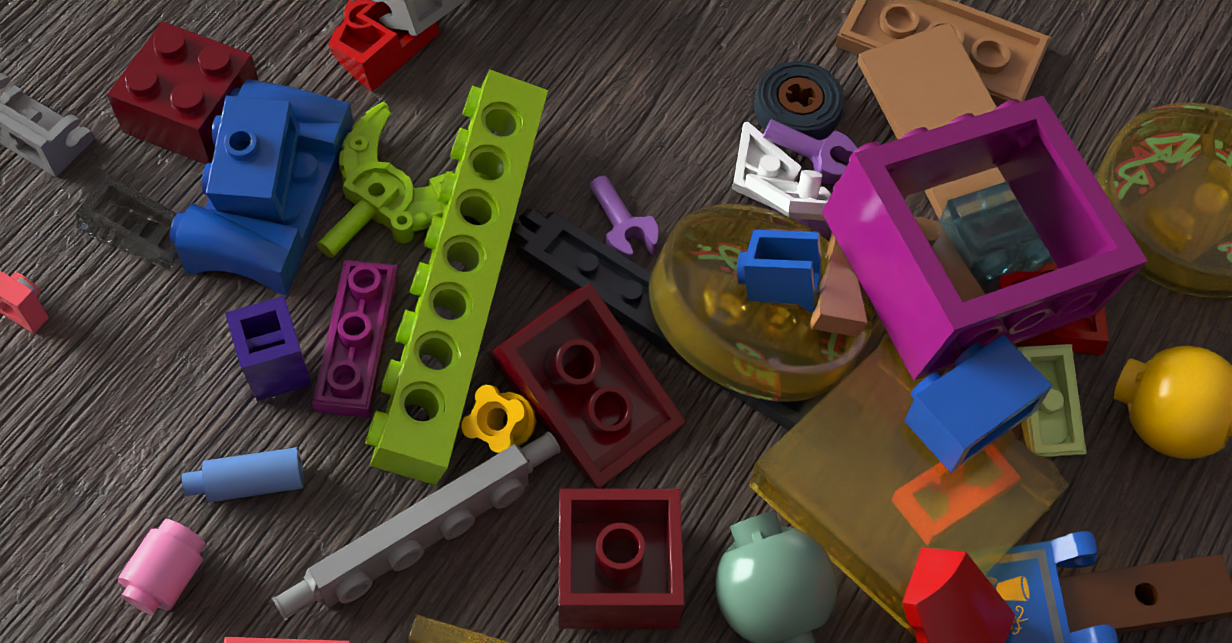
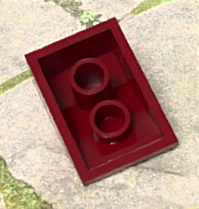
(588, 385)

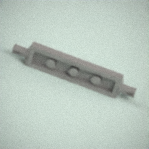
(404, 537)

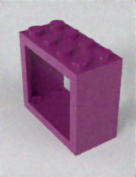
(906, 277)

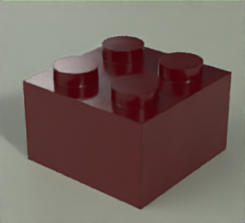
(178, 90)
(620, 559)

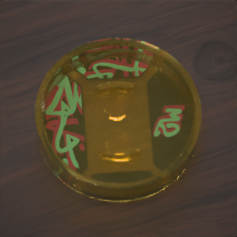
(1174, 194)
(735, 341)

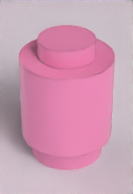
(161, 567)

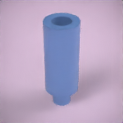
(246, 475)

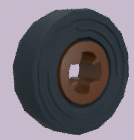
(806, 84)

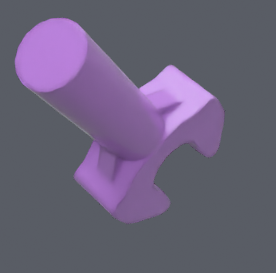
(817, 151)
(624, 224)

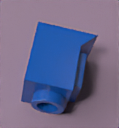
(782, 267)

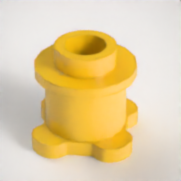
(488, 415)

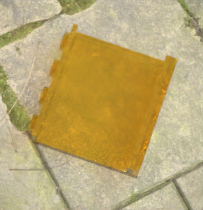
(881, 495)

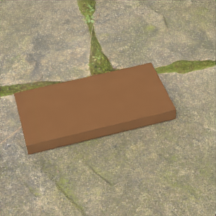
(999, 49)
(928, 84)

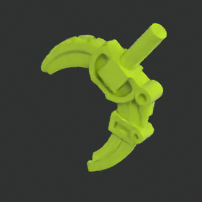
(379, 188)

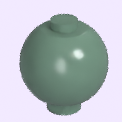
(775, 582)

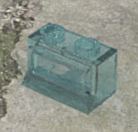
(992, 231)

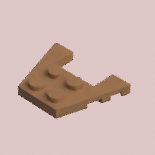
(840, 292)

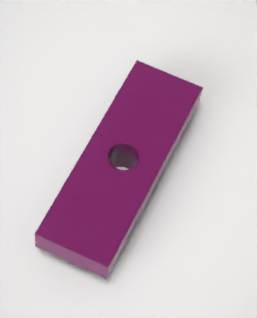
(351, 362)

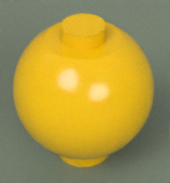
(1179, 401)

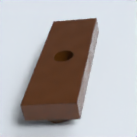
(1172, 590)

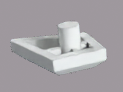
(761, 158)
(791, 198)

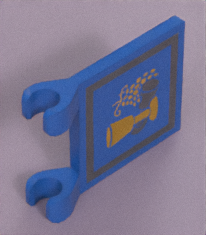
(1032, 590)

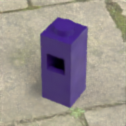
(268, 348)

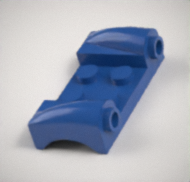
(271, 248)

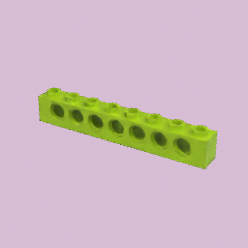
(425, 447)

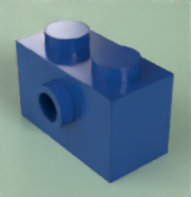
(252, 157)
(975, 401)

